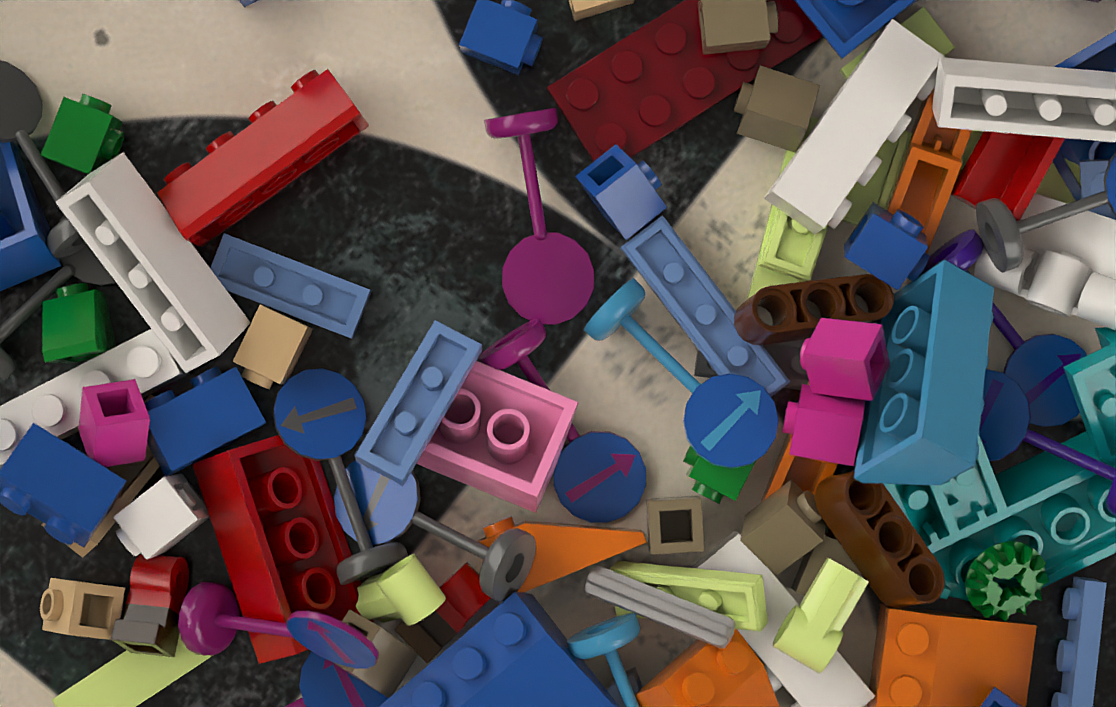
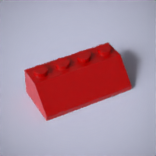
(261, 158)
(277, 537)

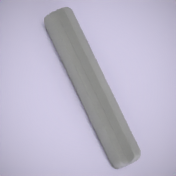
(660, 607)

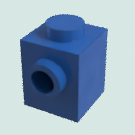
(502, 35)
(623, 191)
(888, 246)

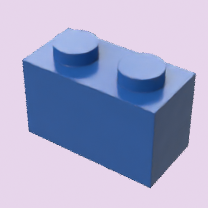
(201, 419)
(58, 486)

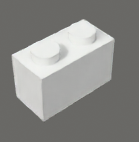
(161, 517)

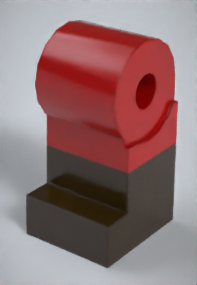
(153, 606)
(437, 629)

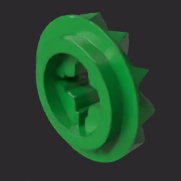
(1005, 561)

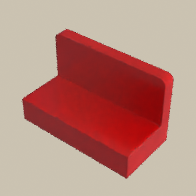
(1006, 169)

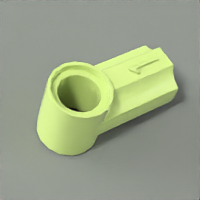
(400, 592)
(814, 627)

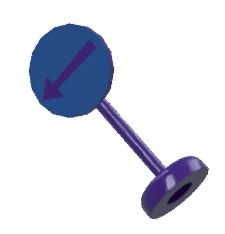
(1035, 362)
(1007, 422)

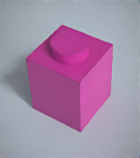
(845, 358)
(114, 423)
(824, 426)

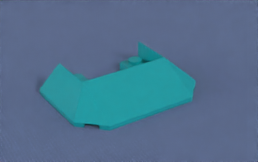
(1036, 502)

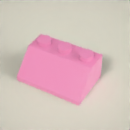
(501, 436)

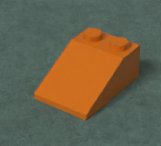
(948, 658)
(711, 678)

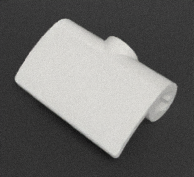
(1063, 266)

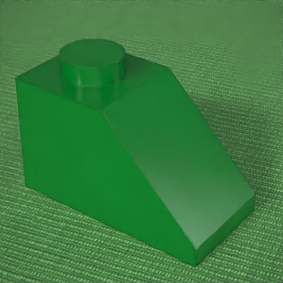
(76, 325)

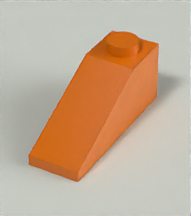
(565, 547)

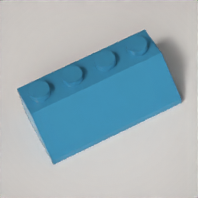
(931, 397)

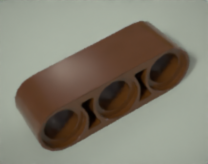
(790, 313)
(899, 564)

